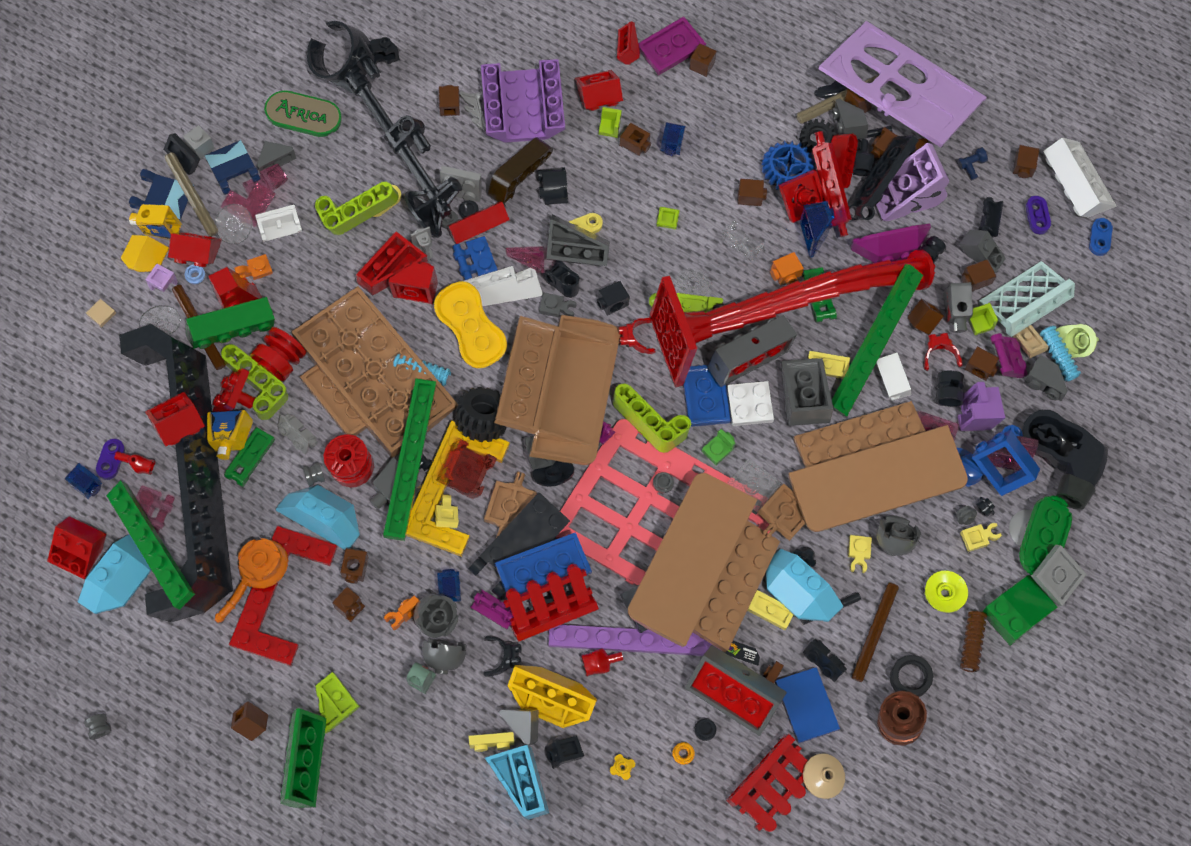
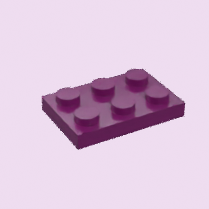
(670, 45)

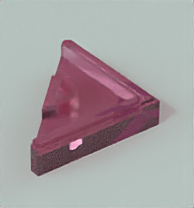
(529, 256)

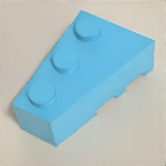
(521, 779)

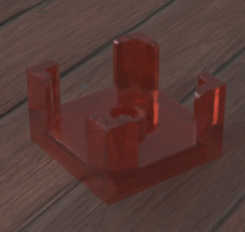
(465, 469)

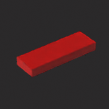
(478, 222)

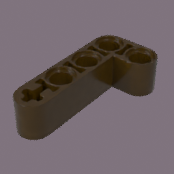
(518, 169)

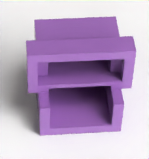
(981, 408)

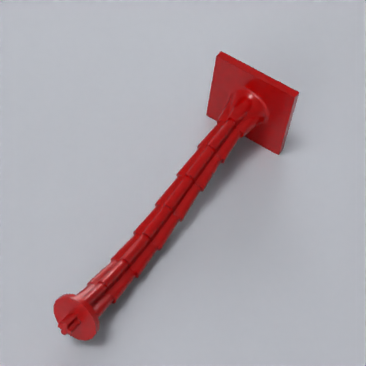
(681, 330)

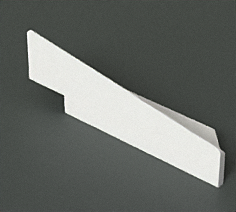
(507, 286)

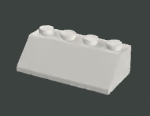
(1078, 178)

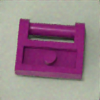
(1009, 356)

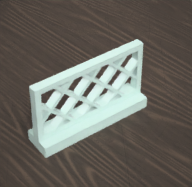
(1038, 306)

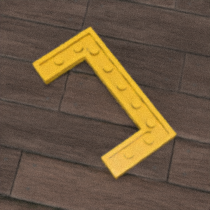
(420, 522)

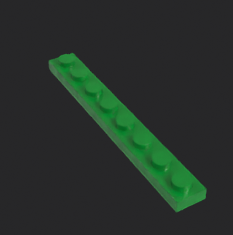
(876, 340)
(410, 460)
(150, 545)

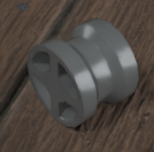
(314, 474)
(97, 726)

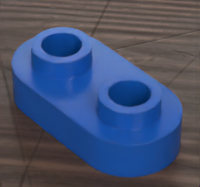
(1100, 235)

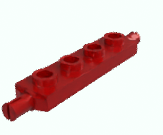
(831, 182)

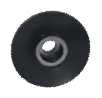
(554, 475)

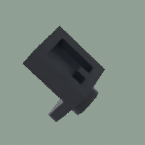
(564, 751)

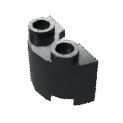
(384, 50)
(554, 185)

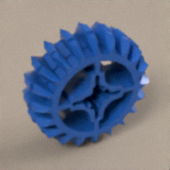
(772, 165)

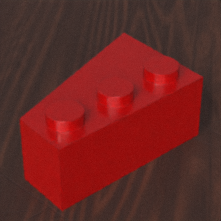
(388, 261)
(232, 289)

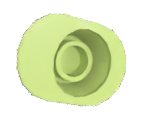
(1079, 339)

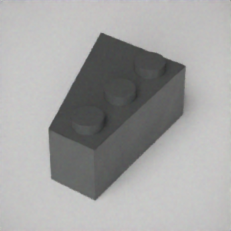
(575, 244)

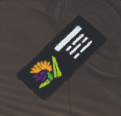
(743, 652)

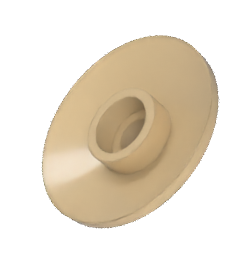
(815, 777)

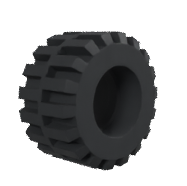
(477, 414)

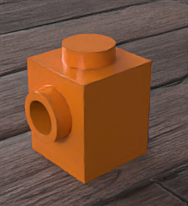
(786, 269)

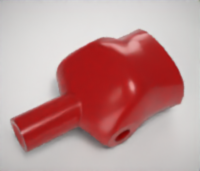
(138, 463)
(599, 661)

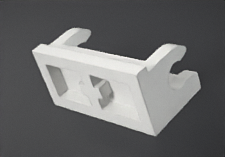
(278, 223)
(894, 376)

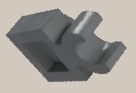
(553, 305)

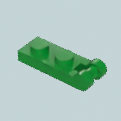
(818, 314)
(249, 456)

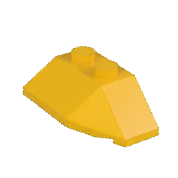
(555, 696)

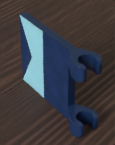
(231, 162)
(162, 192)

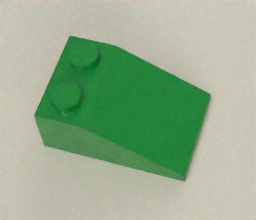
(1019, 609)

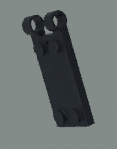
(881, 175)
(531, 528)

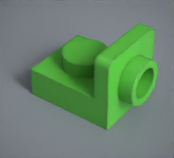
(719, 447)

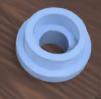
(192, 269)

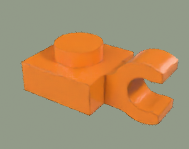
(257, 268)
(404, 613)

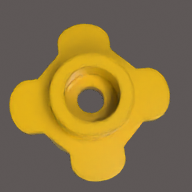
(624, 773)

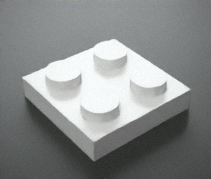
(750, 403)

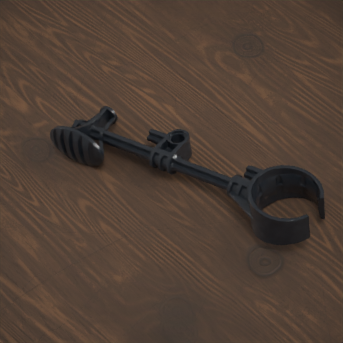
(399, 135)

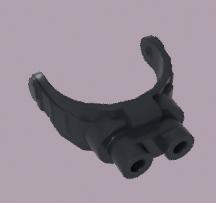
(510, 658)

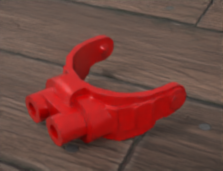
(628, 337)
(941, 342)

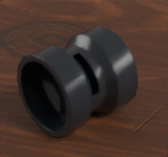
(934, 247)

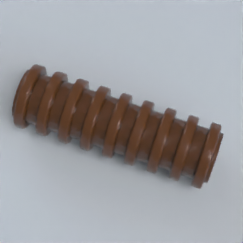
(973, 641)

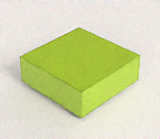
(668, 218)

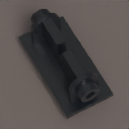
(992, 215)
(817, 653)

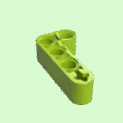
(357, 204)
(256, 374)
(627, 400)

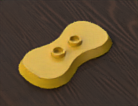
(462, 311)

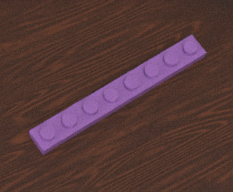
(622, 640)

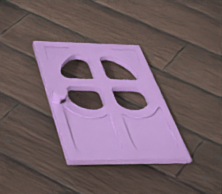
(934, 107)

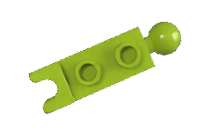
(693, 303)

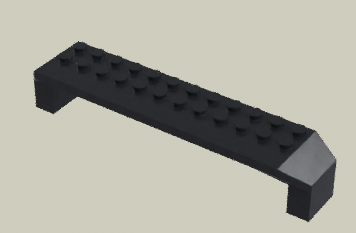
(199, 476)

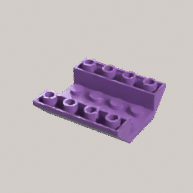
(523, 102)

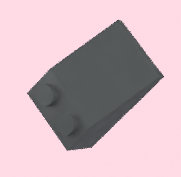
(806, 392)

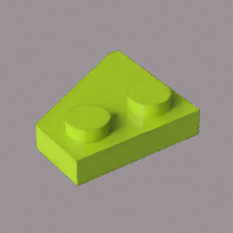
(334, 701)

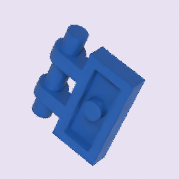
(480, 255)

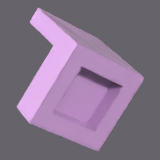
(160, 278)

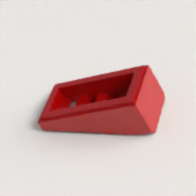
(628, 45)

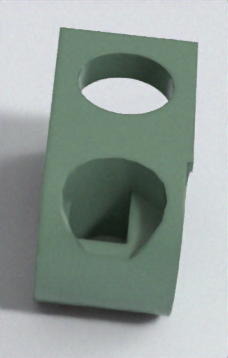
(420, 677)

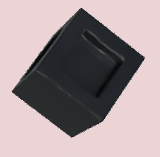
(613, 298)

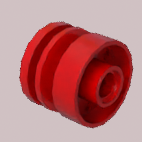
(278, 353)
(348, 460)

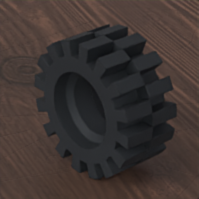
(810, 128)

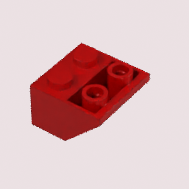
(75, 546)

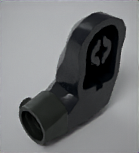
(1071, 451)

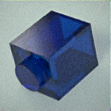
(672, 139)
(83, 481)
(449, 584)

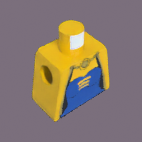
(154, 221)
(228, 431)

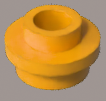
(683, 746)

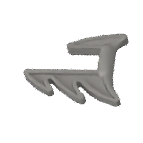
(473, 101)

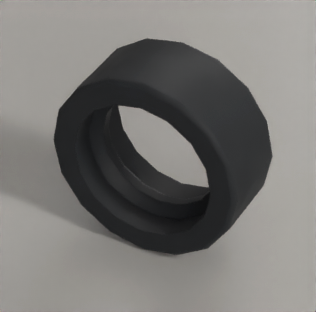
(914, 660)

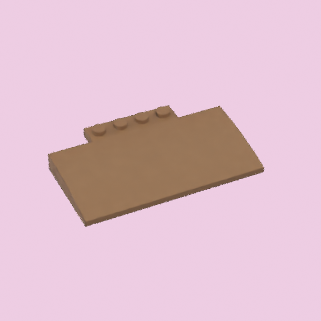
(356, 372)

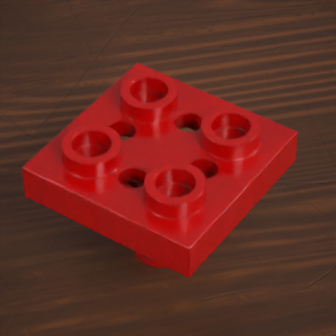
(801, 195)
(232, 392)

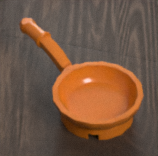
(260, 566)

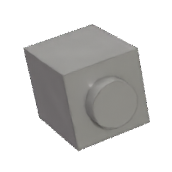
(199, 141)

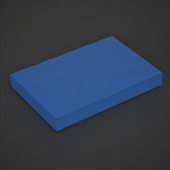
(705, 398)
(808, 705)

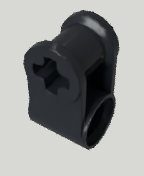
(560, 276)

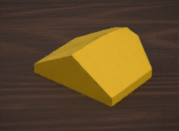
(143, 253)

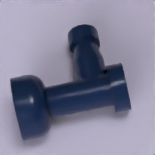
(966, 163)

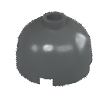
(897, 536)
(436, 615)
(443, 655)

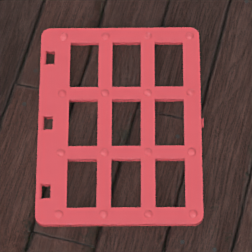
(673, 462)

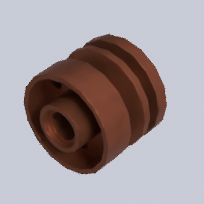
(903, 705)

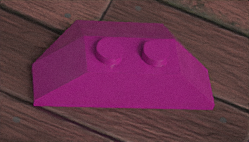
(891, 244)

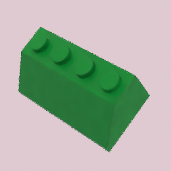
(229, 323)
(303, 759)

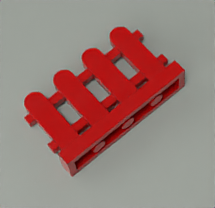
(555, 613)
(765, 790)

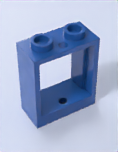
(1014, 481)

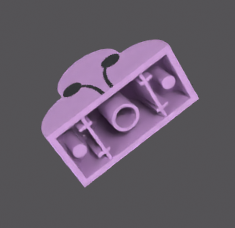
(915, 186)

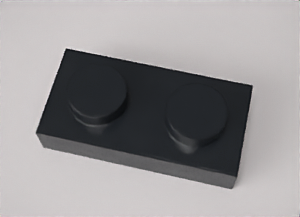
(183, 152)

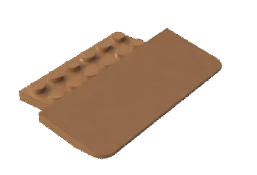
(559, 386)
(873, 467)
(704, 567)

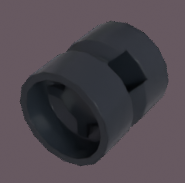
(950, 388)

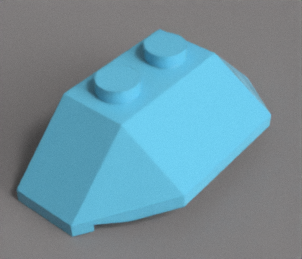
(322, 514)
(115, 577)
(801, 588)

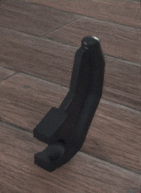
(830, 90)

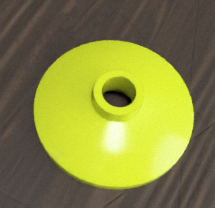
(950, 582)

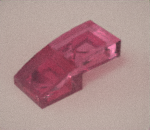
(270, 178)

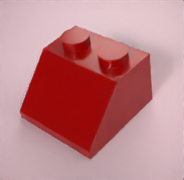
(599, 89)
(193, 248)
(415, 283)
(175, 419)

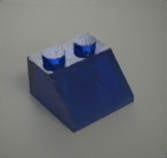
(815, 225)

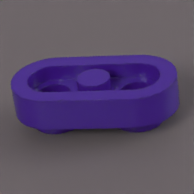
(1038, 216)
(107, 458)

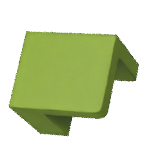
(610, 122)
(983, 319)

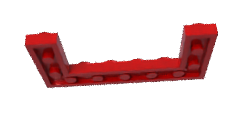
(247, 634)

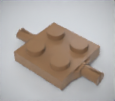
(507, 502)
(782, 513)

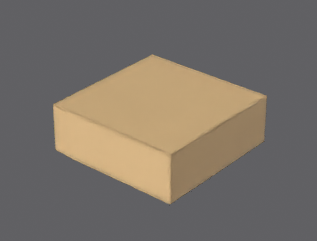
(100, 313)

